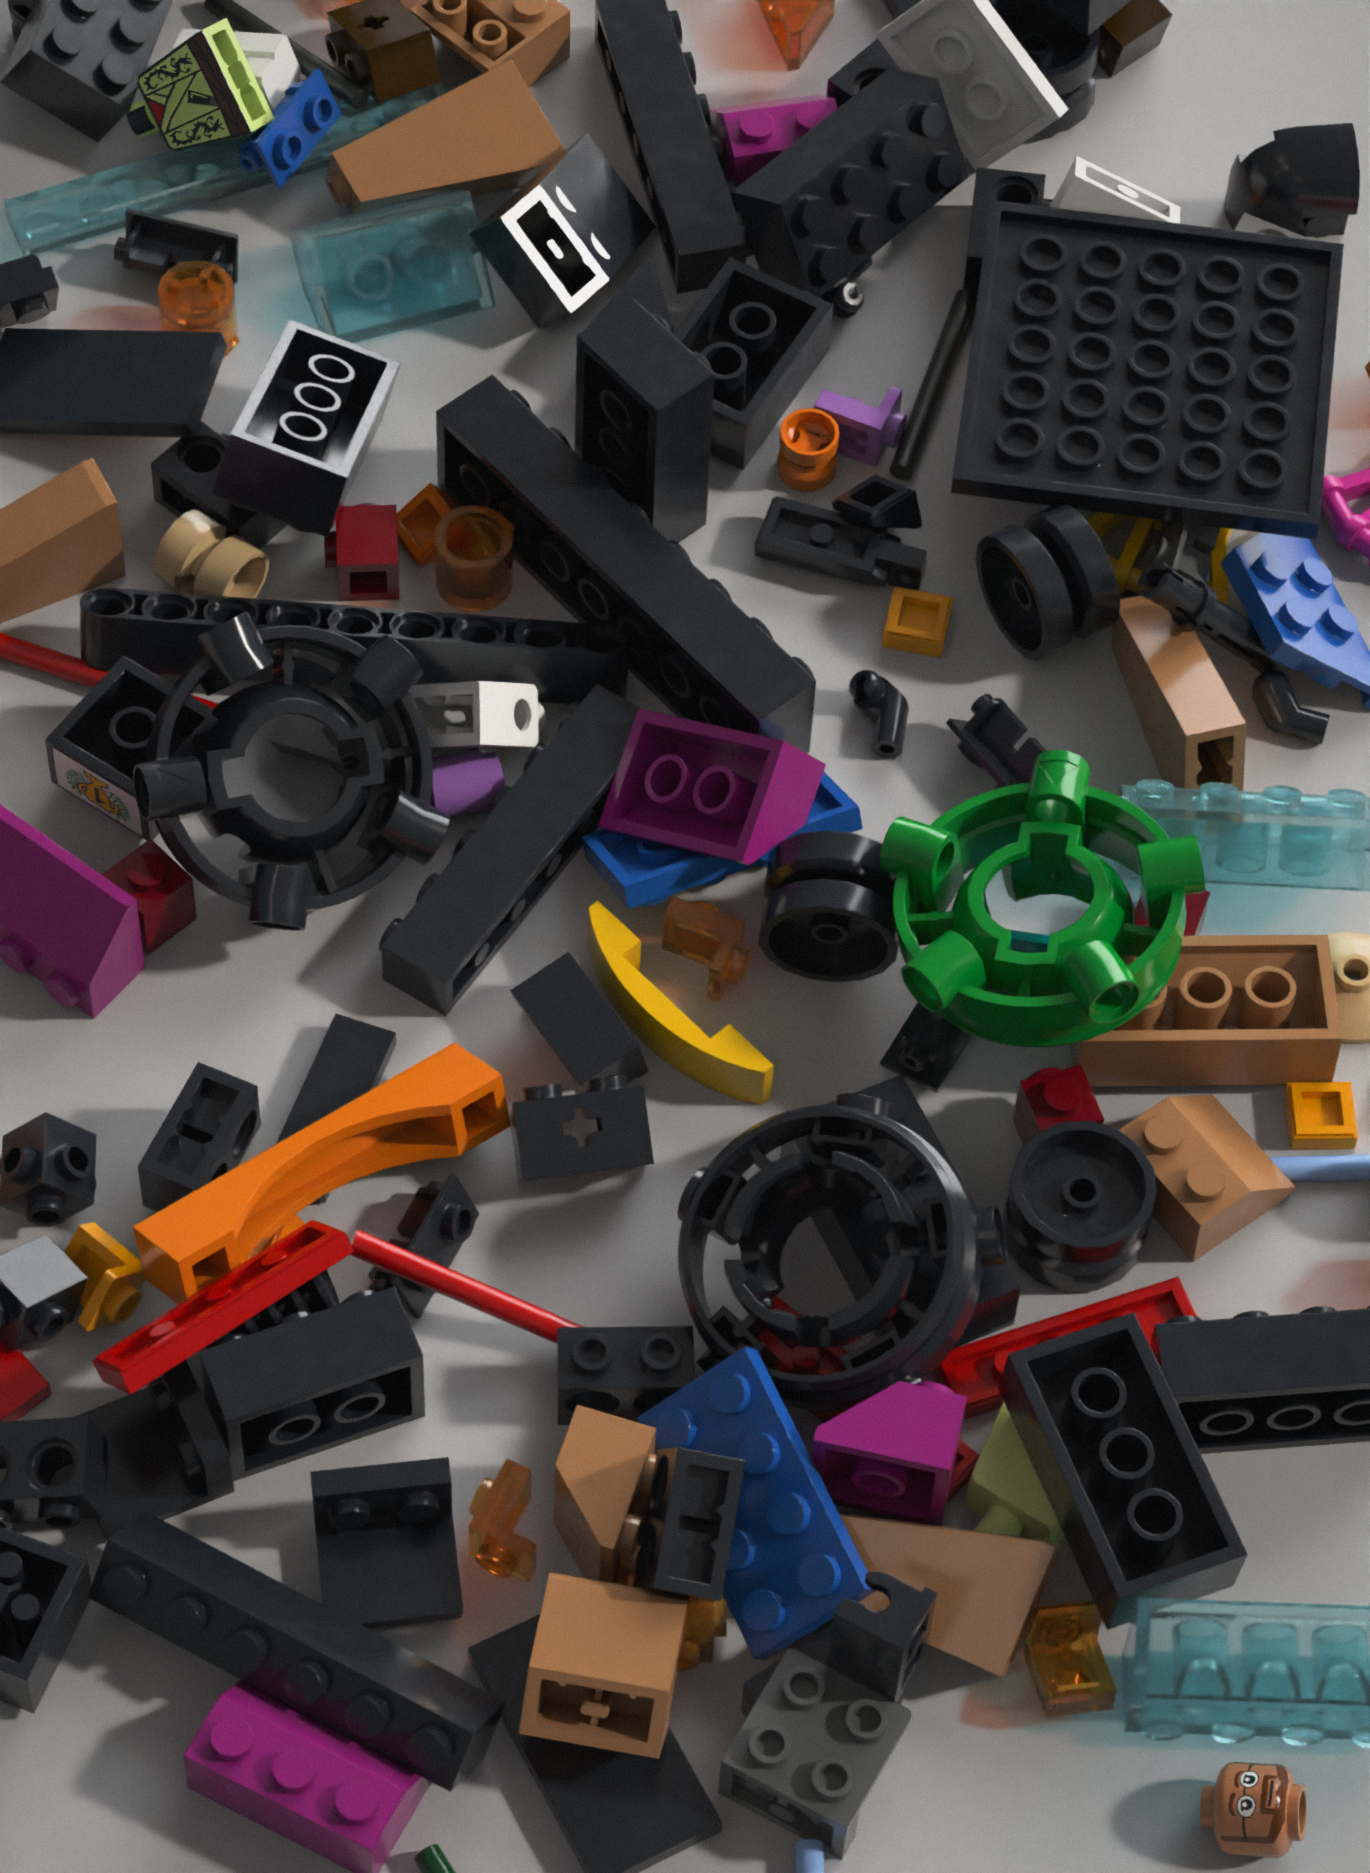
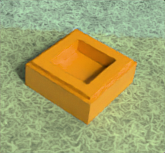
(917, 622)
(1320, 1115)

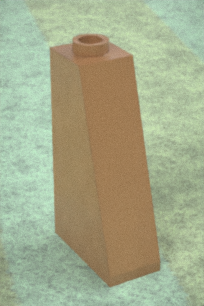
(469, 139)
(59, 541)
(1178, 698)
(981, 1578)

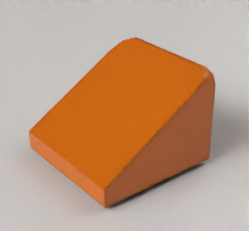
(419, 519)

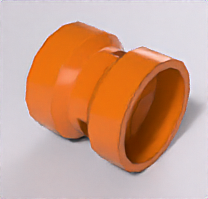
(808, 450)

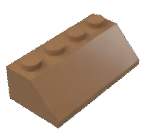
(1229, 1017)

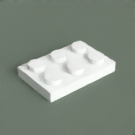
(984, 74)

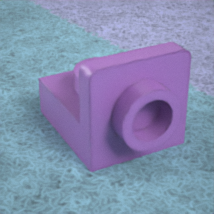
(864, 428)

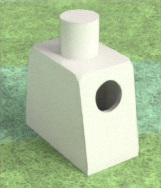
(495, 714)

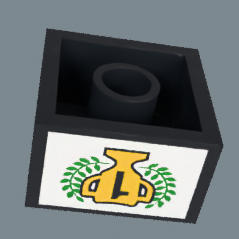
(108, 735)

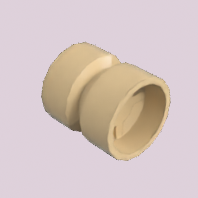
(202, 561)

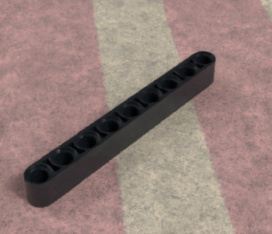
(451, 647)

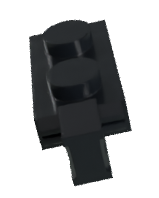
(837, 546)

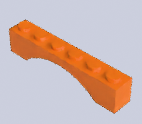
(418, 1115)

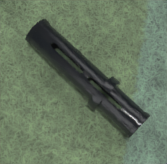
(1196, 608)

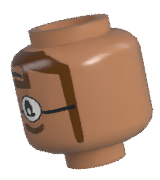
(1254, 1809)

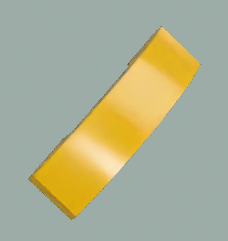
(720, 1062)

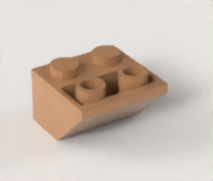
(501, 30)
(603, 1492)
(604, 1665)

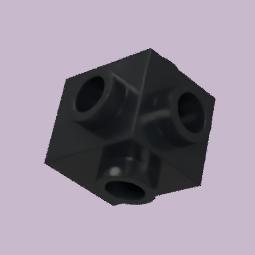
(48, 1170)

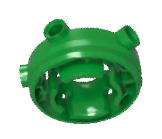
(1045, 845)

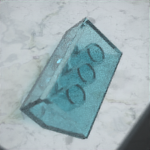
(1264, 835)
(1247, 1671)

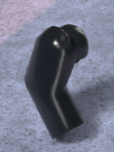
(844, 294)
(884, 707)
(1282, 711)

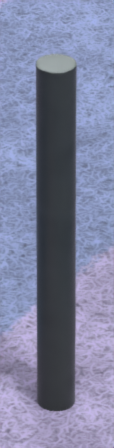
(245, 21)
(933, 385)

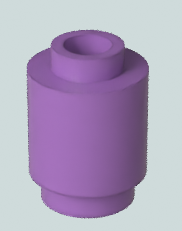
(466, 782)

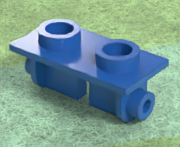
(294, 132)

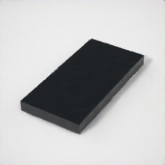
(106, 381)
(610, 1804)

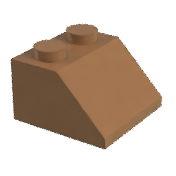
(1205, 1171)

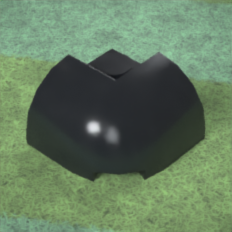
(1299, 180)

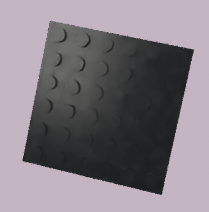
(1150, 370)

